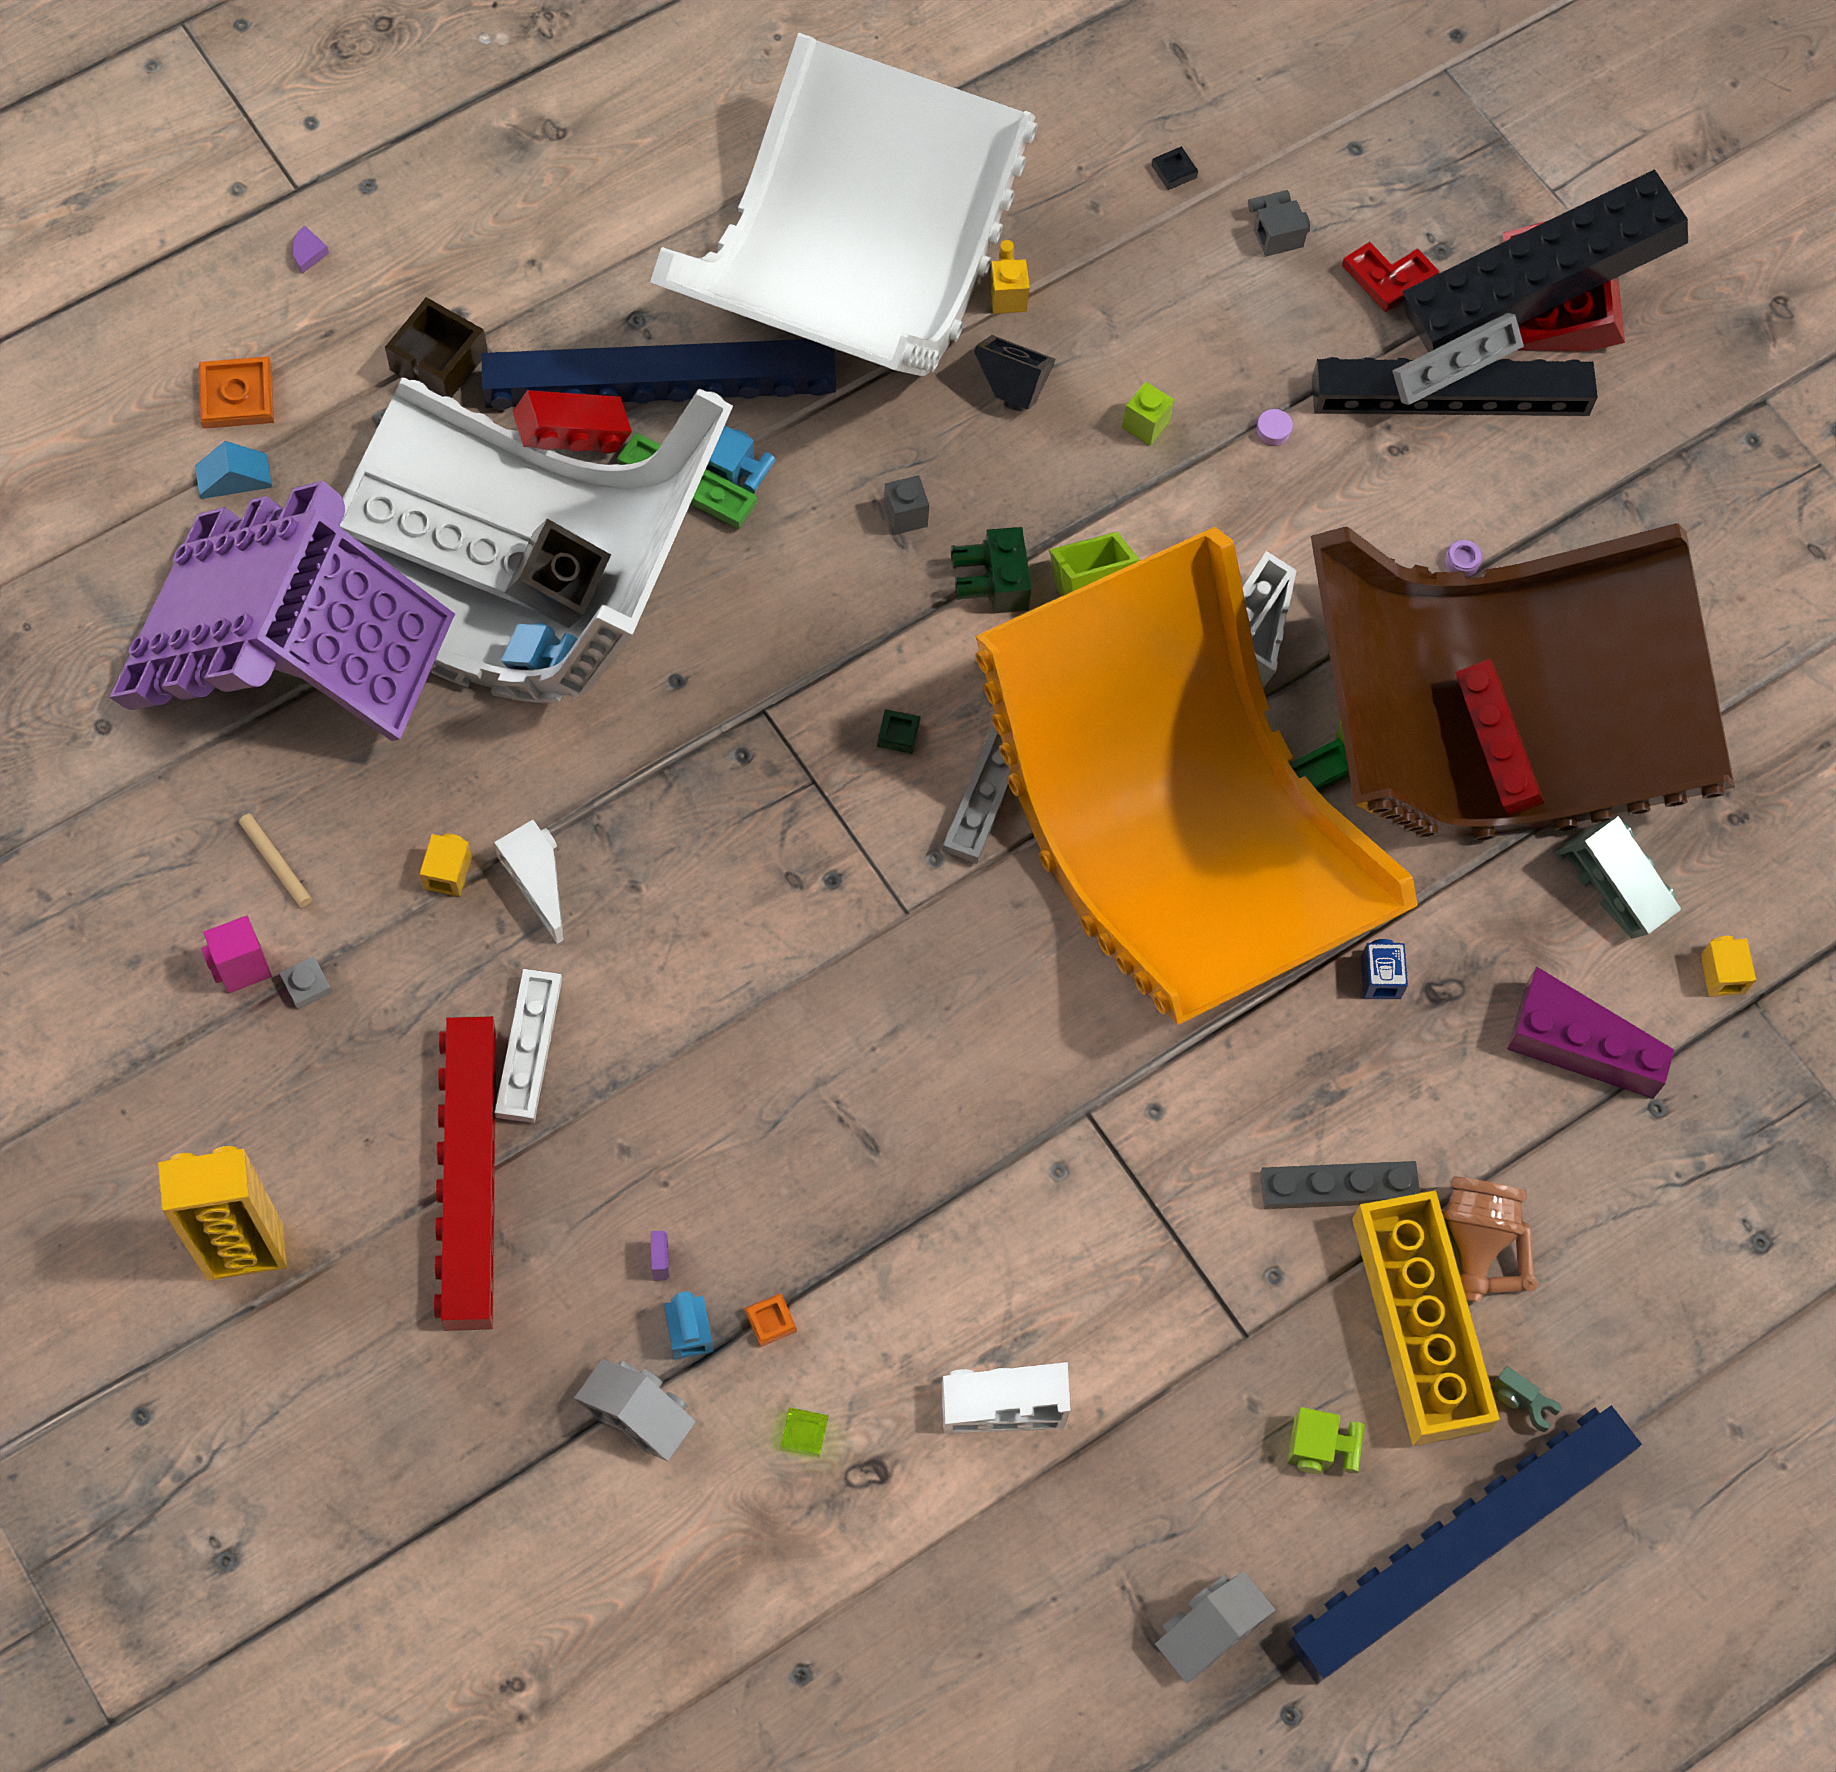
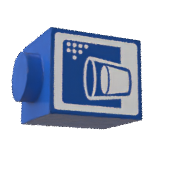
(1384, 970)

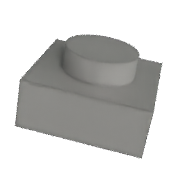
(305, 982)

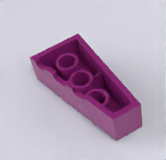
(1586, 1038)

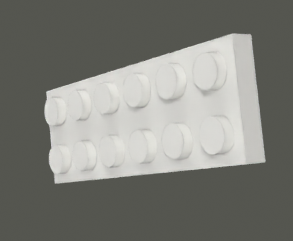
(433, 531)

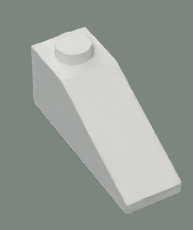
(532, 866)

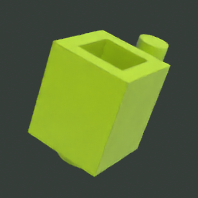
(1317, 1441)

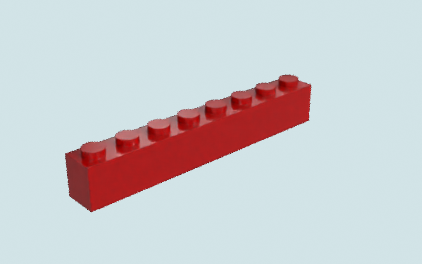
(467, 1175)

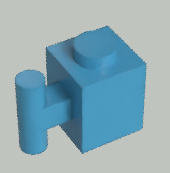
(735, 458)
(536, 647)
(688, 1325)

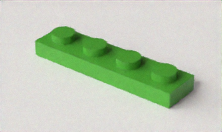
(713, 493)

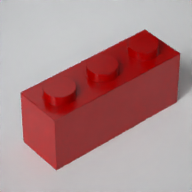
(571, 421)

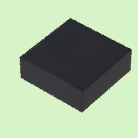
(1174, 168)

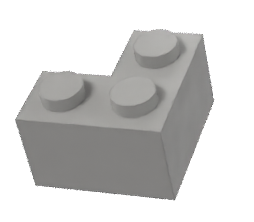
(636, 1407)
(1215, 1624)

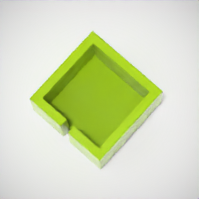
(1089, 561)

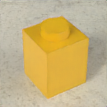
(446, 864)
(1727, 966)

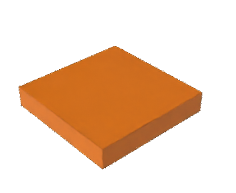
(236, 392)

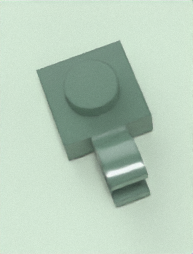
(1519, 1392)

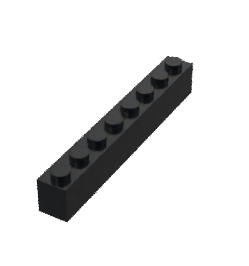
(1496, 389)

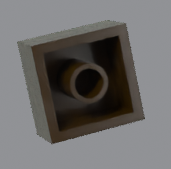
(558, 573)

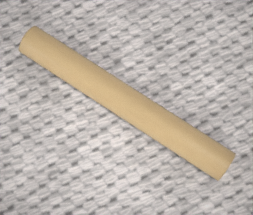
(275, 860)

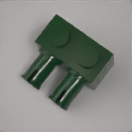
(1007, 570)

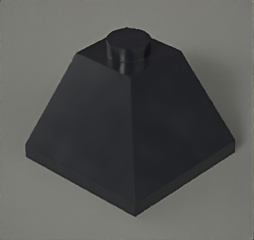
(1013, 371)

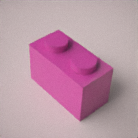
(235, 955)

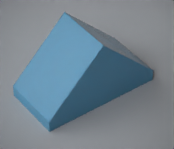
(232, 470)

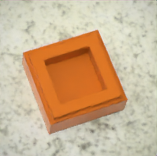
(770, 1320)

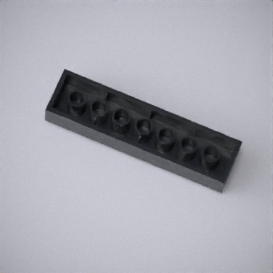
(1550, 262)

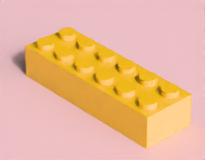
(222, 1213)
(1425, 1318)

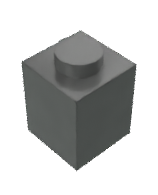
(906, 505)

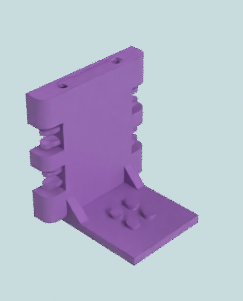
(292, 599)

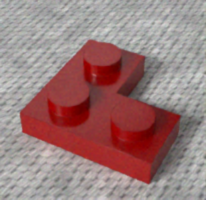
(1386, 280)

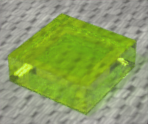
(804, 1432)

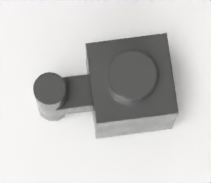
(1279, 223)

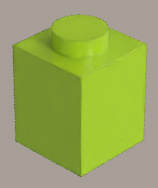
(1148, 413)

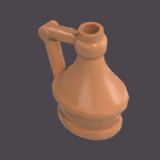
(1483, 1222)

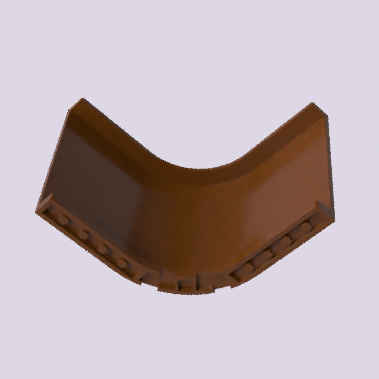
(1593, 655)

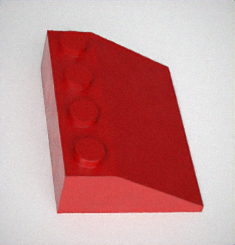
(1579, 324)

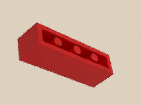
(1499, 737)

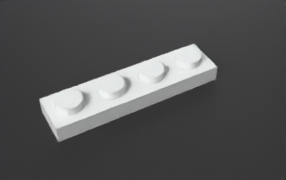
(528, 1046)

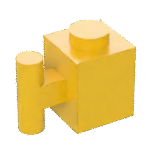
(1009, 282)

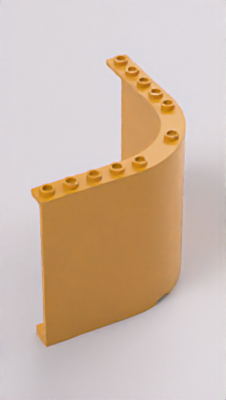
(1168, 792)

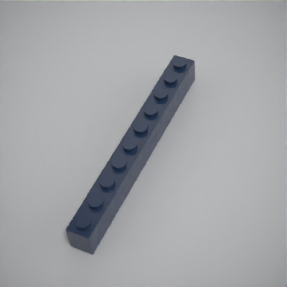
(663, 371)
(1462, 1544)

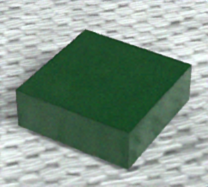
(898, 731)

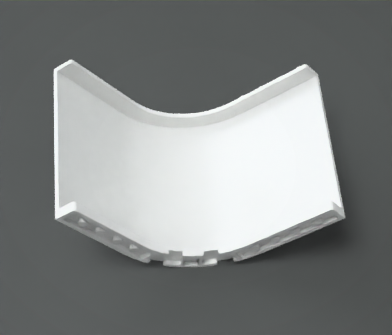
(864, 210)
(619, 508)

